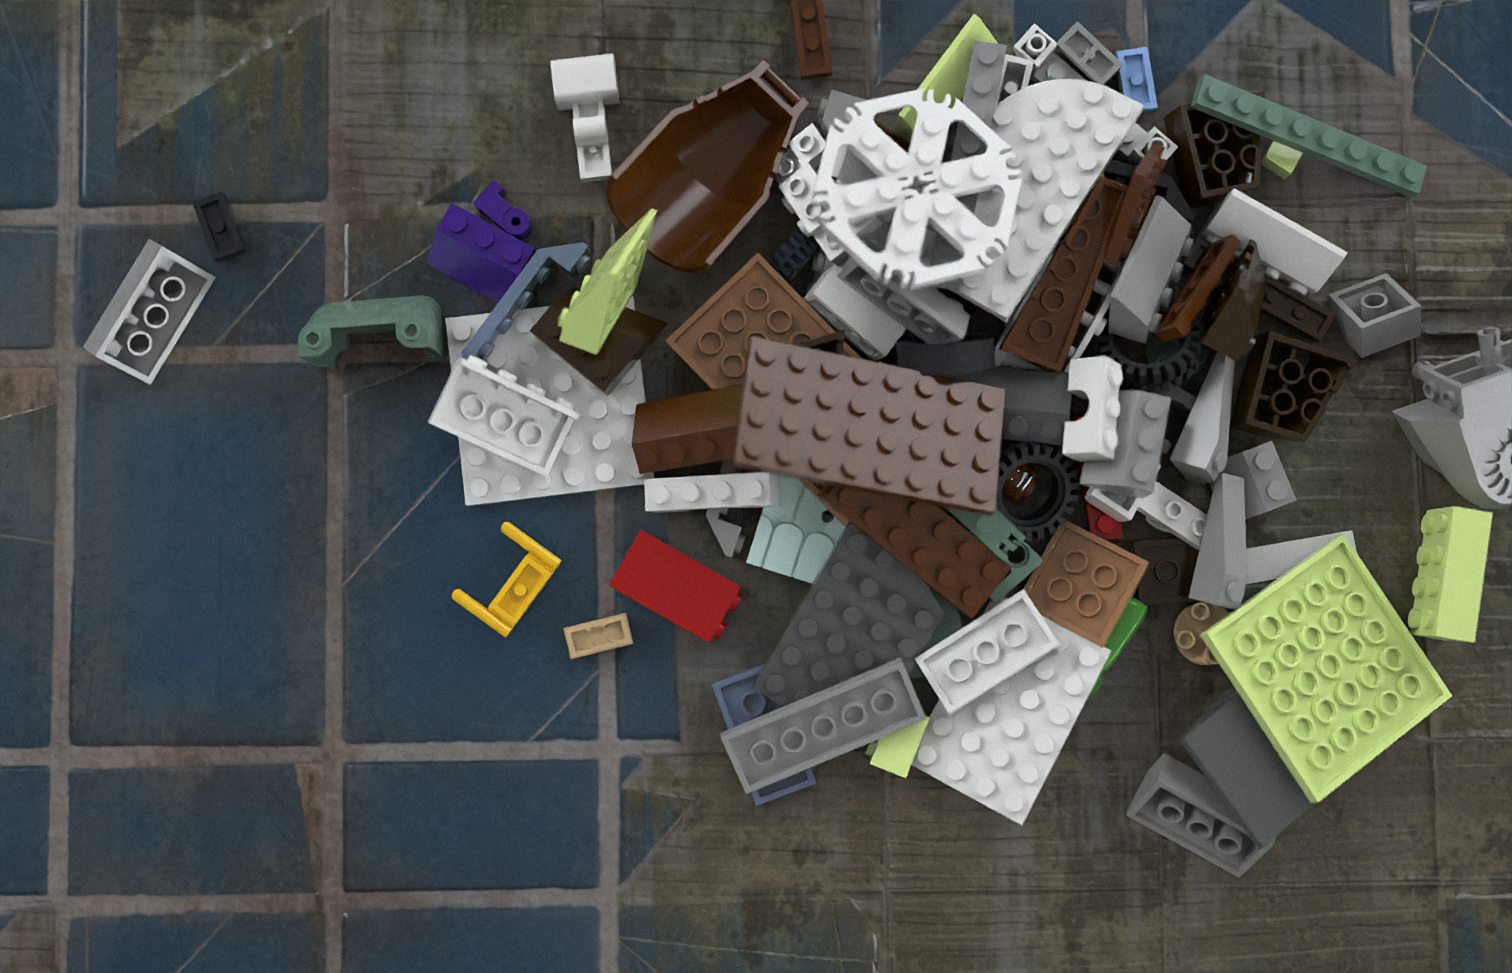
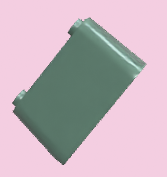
(412, 317)

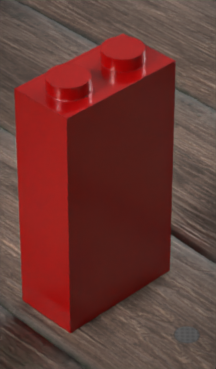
(676, 587)

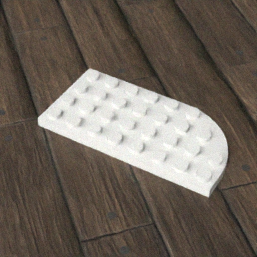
(1062, 144)

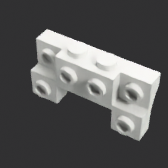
(797, 182)

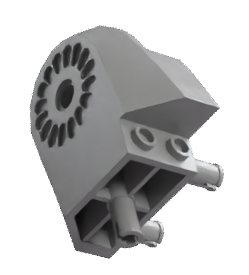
(1467, 421)

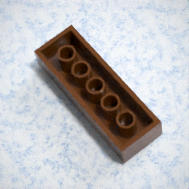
(924, 543)

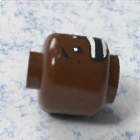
(1020, 483)

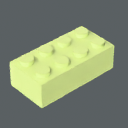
(1450, 574)

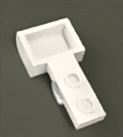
(586, 87)
(1162, 510)

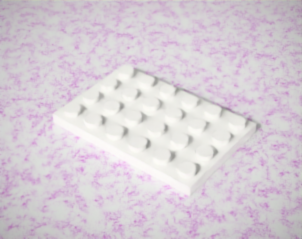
(1013, 733)

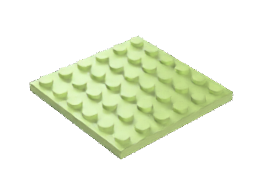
(1326, 667)

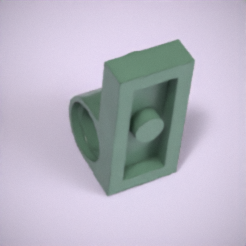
(1021, 567)

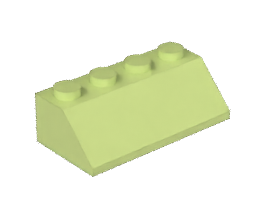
(949, 73)

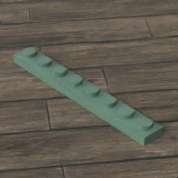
(1308, 136)

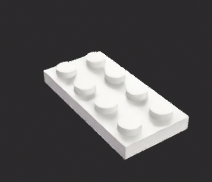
(987, 651)

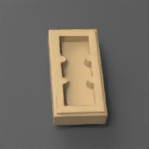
(598, 635)

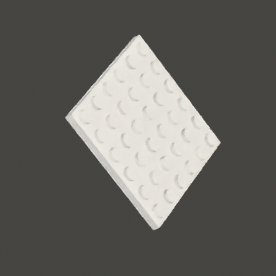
(599, 442)

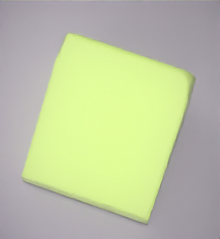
(1280, 159)

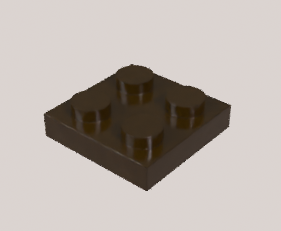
(1169, 571)

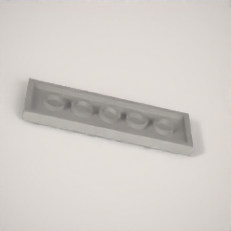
(823, 726)

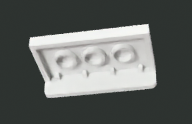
(503, 415)

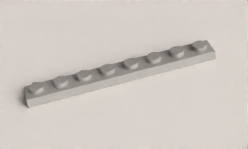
(981, 99)

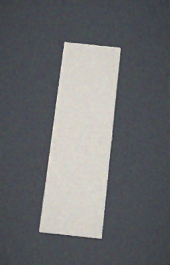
(1276, 559)

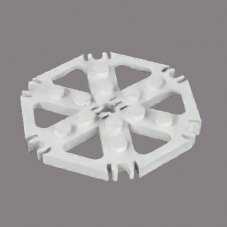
(912, 210)

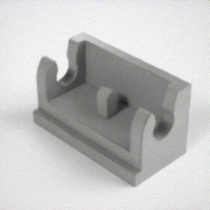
(1088, 54)

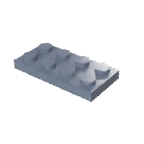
(743, 703)

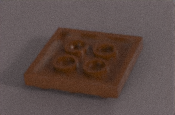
(1137, 201)

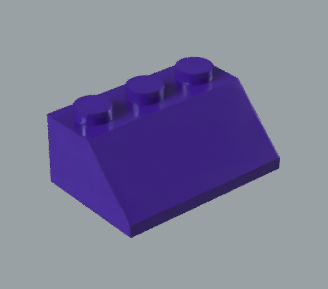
(477, 253)

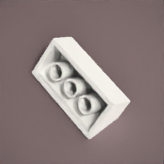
(1284, 247)

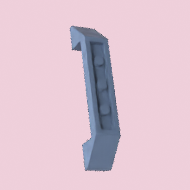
(569, 258)

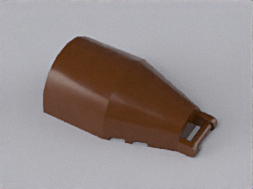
(707, 168)

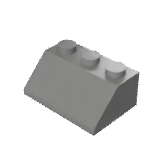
(1138, 449)

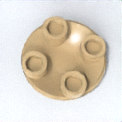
(1192, 623)

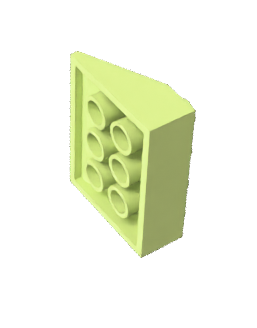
(607, 290)

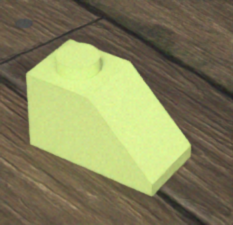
(896, 750)

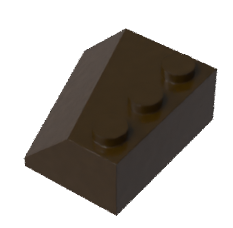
(1212, 155)
(1235, 309)
(618, 354)
(1287, 387)

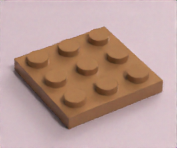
(1084, 582)

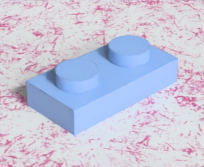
(1136, 77)

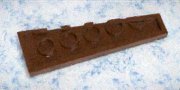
(1059, 298)

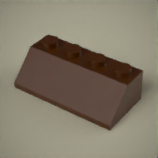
(686, 429)

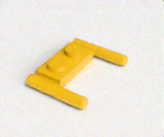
(519, 589)

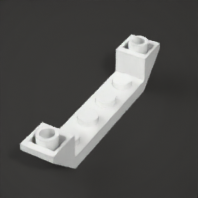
(1040, 48)

